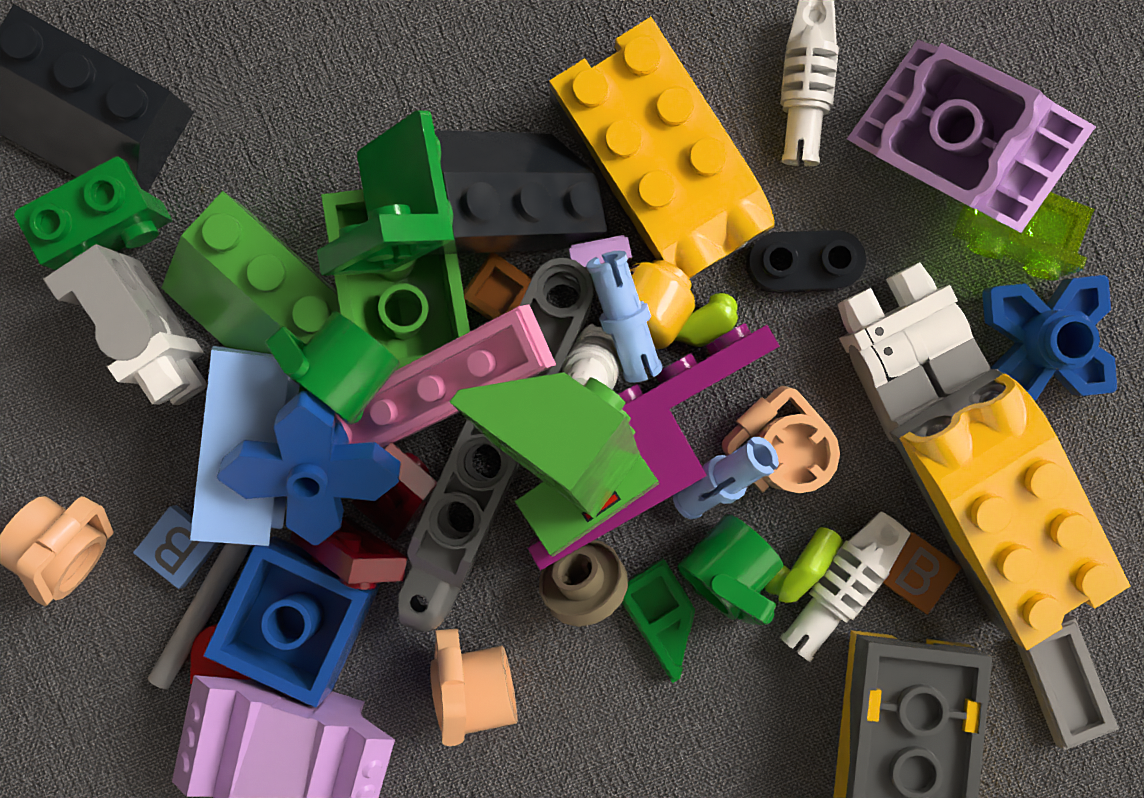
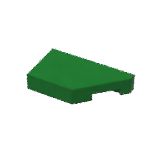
(661, 614)

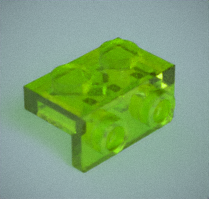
(1045, 245)

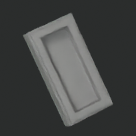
(1068, 687)

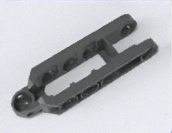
(440, 551)

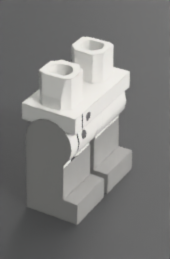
(132, 323)
(913, 351)

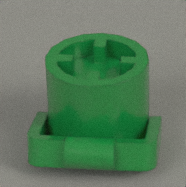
(337, 365)
(732, 570)

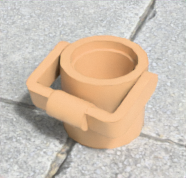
(803, 442)
(54, 546)
(470, 688)

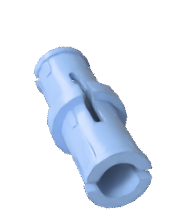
(624, 316)
(727, 478)

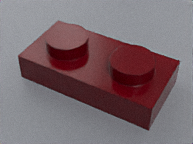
(402, 503)
(356, 556)

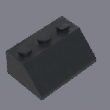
(81, 103)
(517, 193)

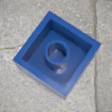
(289, 622)

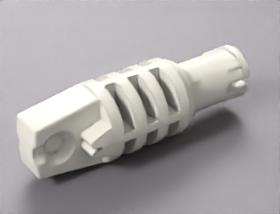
(809, 79)
(593, 357)
(848, 583)

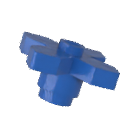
(1054, 336)
(310, 467)

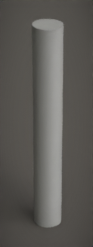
(197, 614)

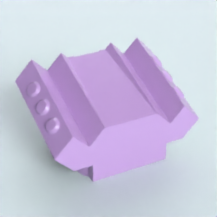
(972, 132)
(266, 744)

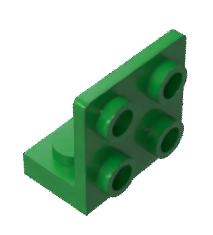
(402, 202)

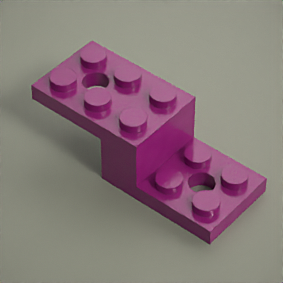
(659, 435)

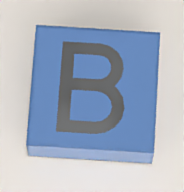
(169, 548)

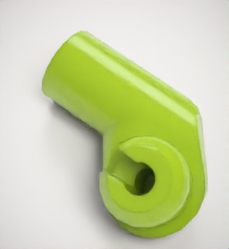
(710, 321)
(809, 567)

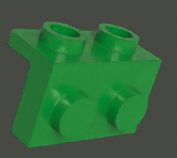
(90, 210)

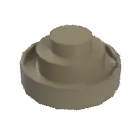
(584, 585)

